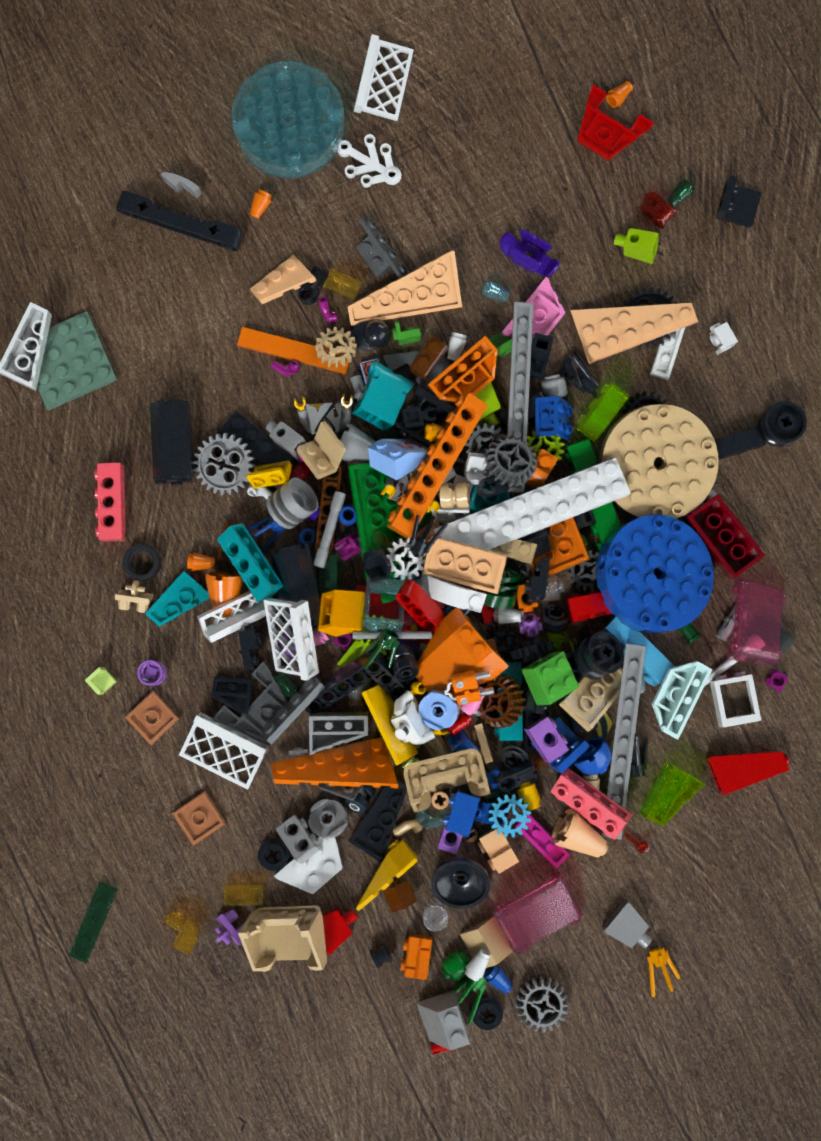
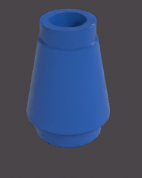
(497, 978)

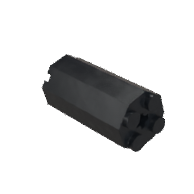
(171, 442)
(297, 574)

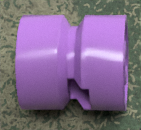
(152, 673)

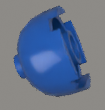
(595, 758)

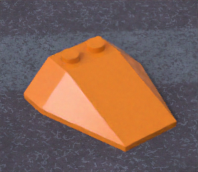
(454, 650)

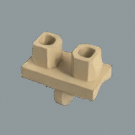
(135, 594)

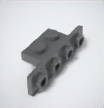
(377, 251)

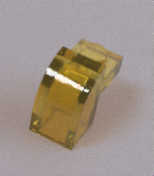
(188, 931)

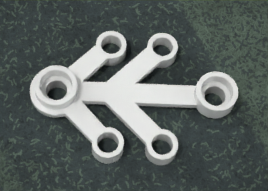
(371, 163)

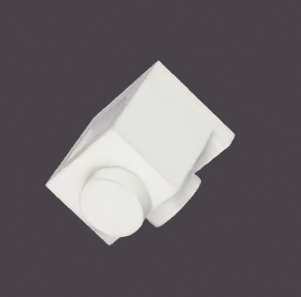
(722, 337)

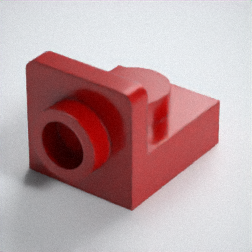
(487, 614)

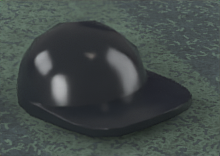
(371, 334)

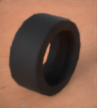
(144, 548)

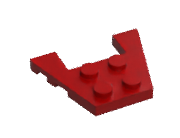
(605, 134)

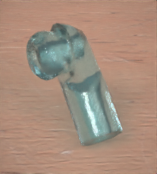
(428, 822)

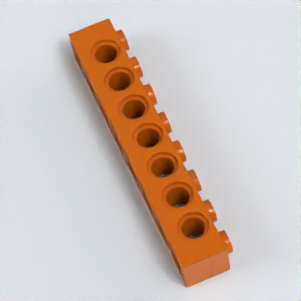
(474, 408)

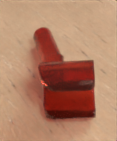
(641, 847)

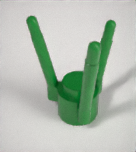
(474, 985)

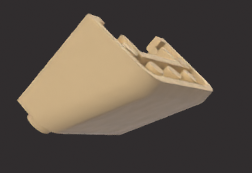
(445, 773)
(284, 934)

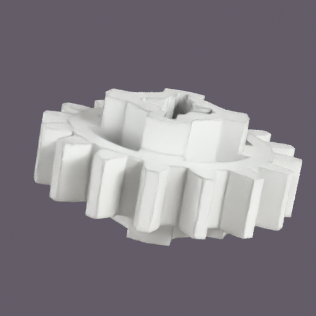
(404, 568)

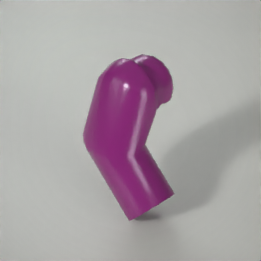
(286, 370)

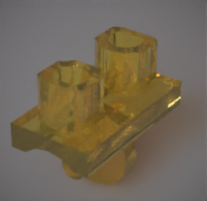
(343, 284)

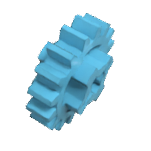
(518, 817)

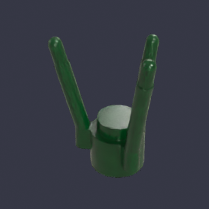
(386, 640)

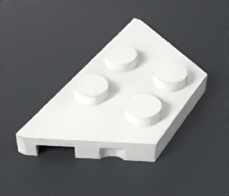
(314, 871)

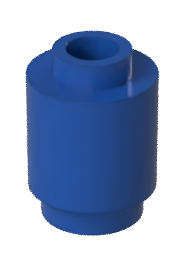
(347, 509)

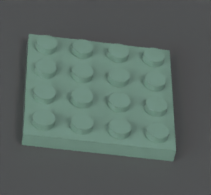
(73, 362)

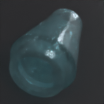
(494, 291)

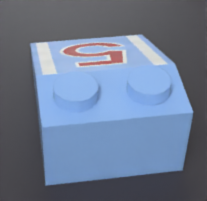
(396, 456)

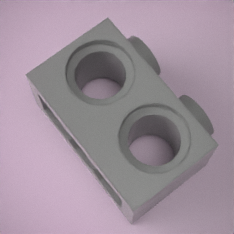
(295, 841)

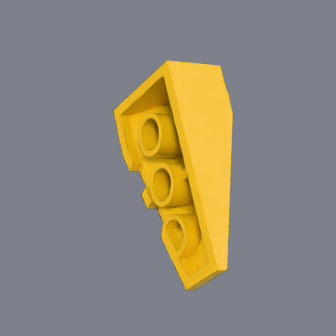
(395, 863)

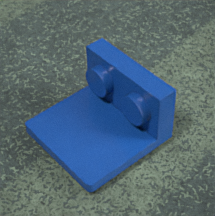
(553, 417)
(575, 746)

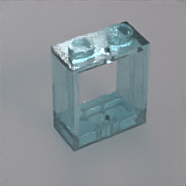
(384, 586)

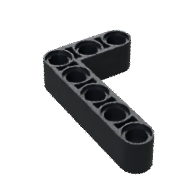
(354, 676)

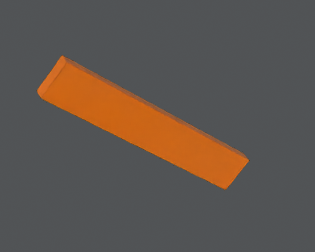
(285, 348)

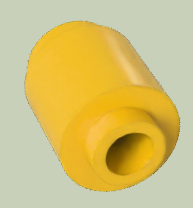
(529, 794)

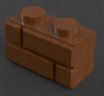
(428, 358)

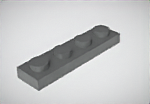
(292, 709)

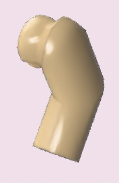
(407, 825)

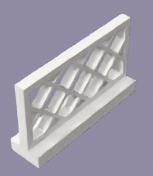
(369, 71)
(301, 637)
(228, 734)

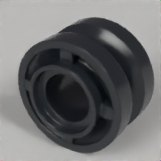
(555, 618)

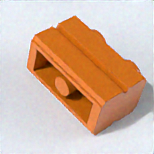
(417, 956)

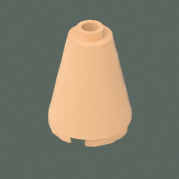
(578, 835)

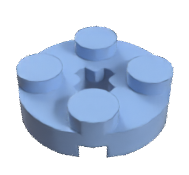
(428, 712)

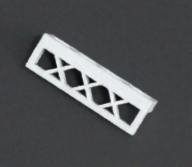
(236, 620)

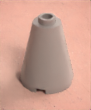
(356, 445)

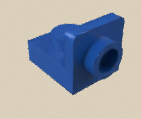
(460, 742)
(482, 814)

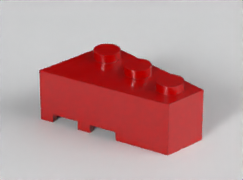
(586, 606)

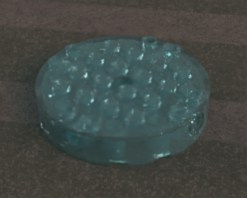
(283, 93)

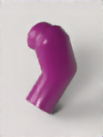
(325, 310)

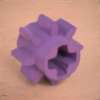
(530, 625)

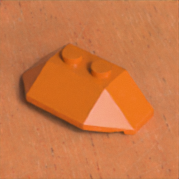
(468, 373)

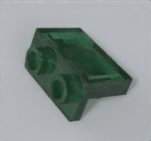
(329, 575)

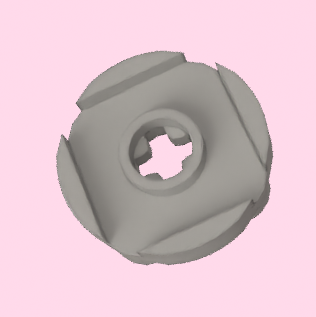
(338, 822)

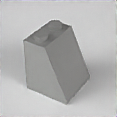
(444, 1021)

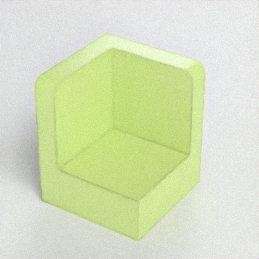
(100, 680)

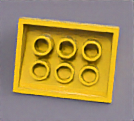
(382, 709)

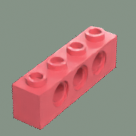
(117, 530)

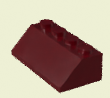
(724, 537)

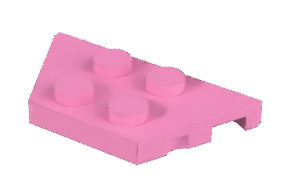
(546, 310)

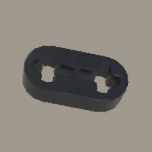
(494, 490)

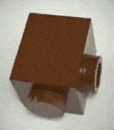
(399, 895)

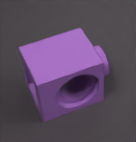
(451, 847)

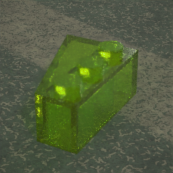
(602, 410)
(669, 794)

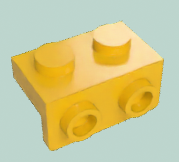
(270, 474)

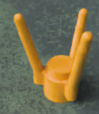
(659, 957)

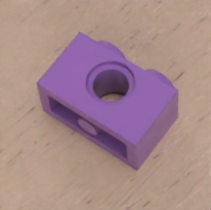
(537, 732)

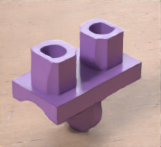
(225, 921)

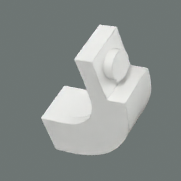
(452, 594)

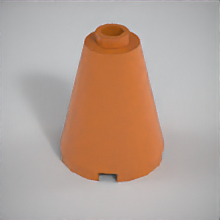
(223, 588)

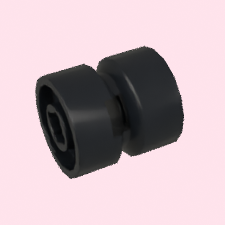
(404, 663)

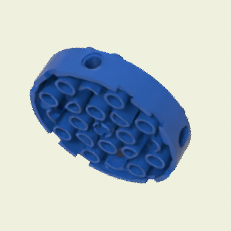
(679, 562)

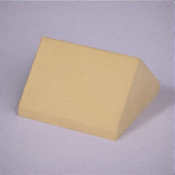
(488, 937)

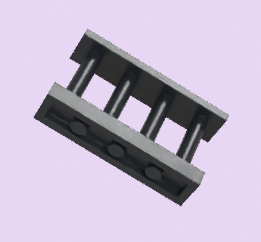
(440, 406)

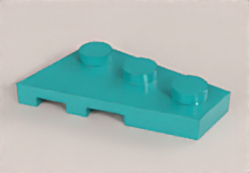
(177, 599)

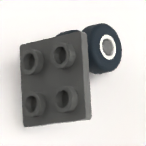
(355, 796)

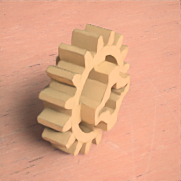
(336, 354)

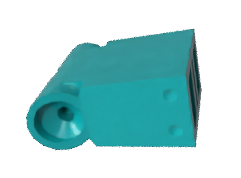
(382, 396)

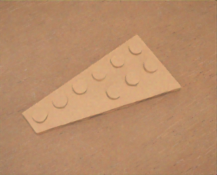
(419, 292)
(621, 328)

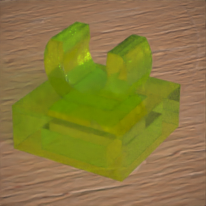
(557, 639)

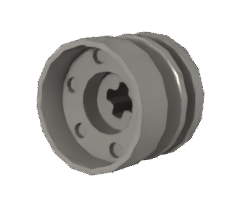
(292, 503)

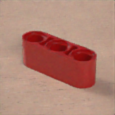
(420, 605)

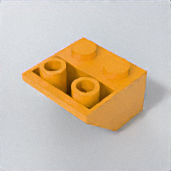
(341, 612)

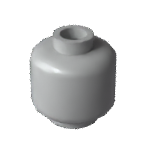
(554, 386)

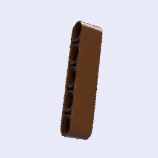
(326, 500)

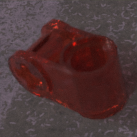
(657, 211)

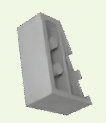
(335, 728)

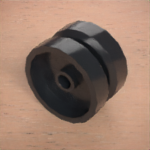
(783, 424)
(598, 655)

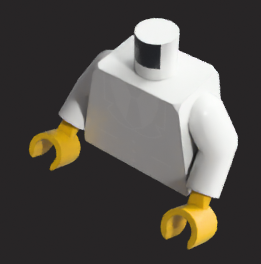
(409, 721)

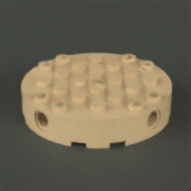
(686, 455)

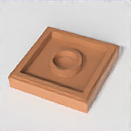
(152, 717)
(199, 818)

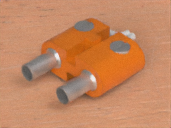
(467, 688)

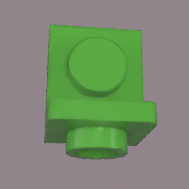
(408, 336)

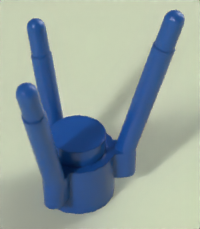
(273, 525)

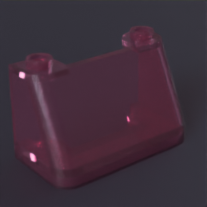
(756, 623)
(537, 913)

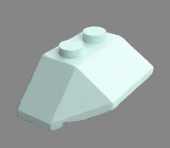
(679, 695)

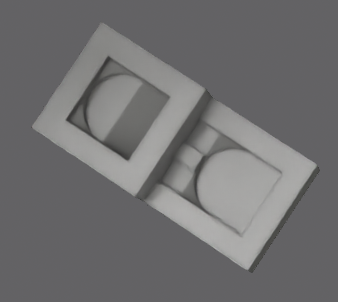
(178, 182)

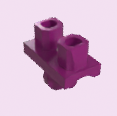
(348, 546)

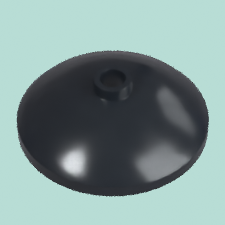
(458, 890)

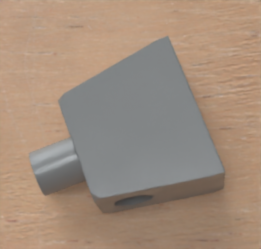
(285, 438)
(627, 926)

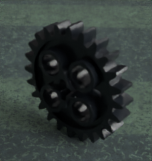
(650, 298)

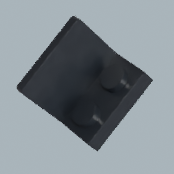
(738, 204)

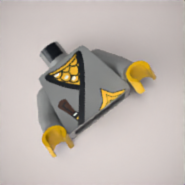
(334, 414)
(396, 488)

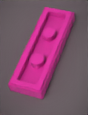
(543, 842)

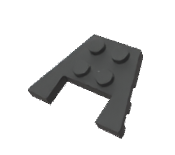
(399, 360)
(261, 710)

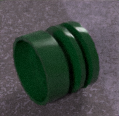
(507, 595)

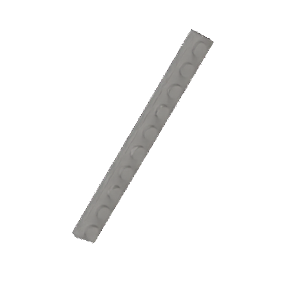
(519, 376)
(625, 725)

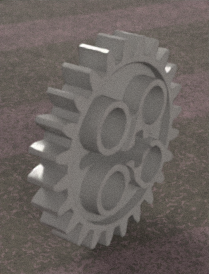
(219, 480)

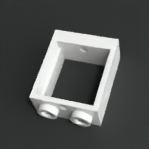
(718, 702)

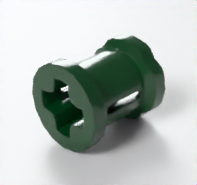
(689, 633)

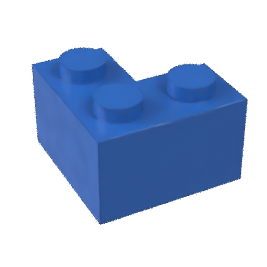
(462, 812)

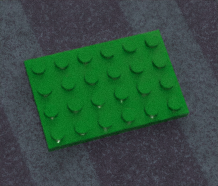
(373, 510)

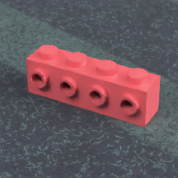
(591, 803)

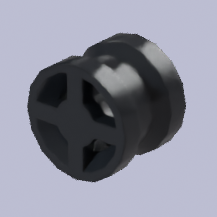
(380, 955)

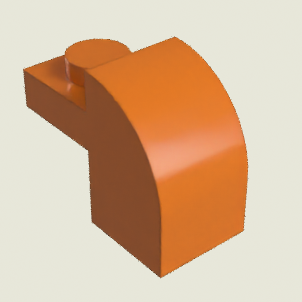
(543, 467)

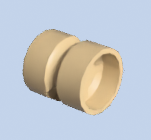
(455, 495)

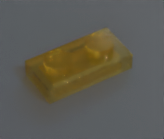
(243, 894)

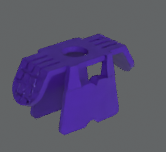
(515, 250)

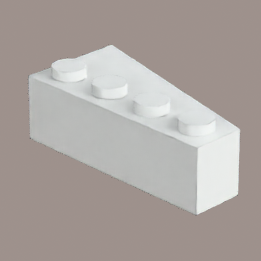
(26, 350)

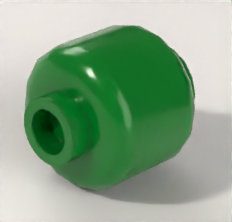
(455, 965)

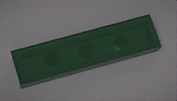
(93, 922)

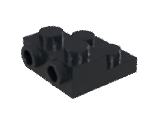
(536, 586)
(250, 641)

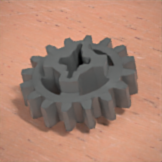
(479, 437)
(591, 578)

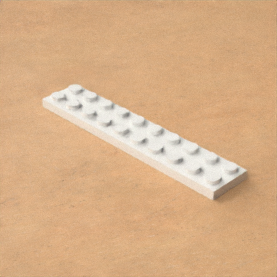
(540, 507)

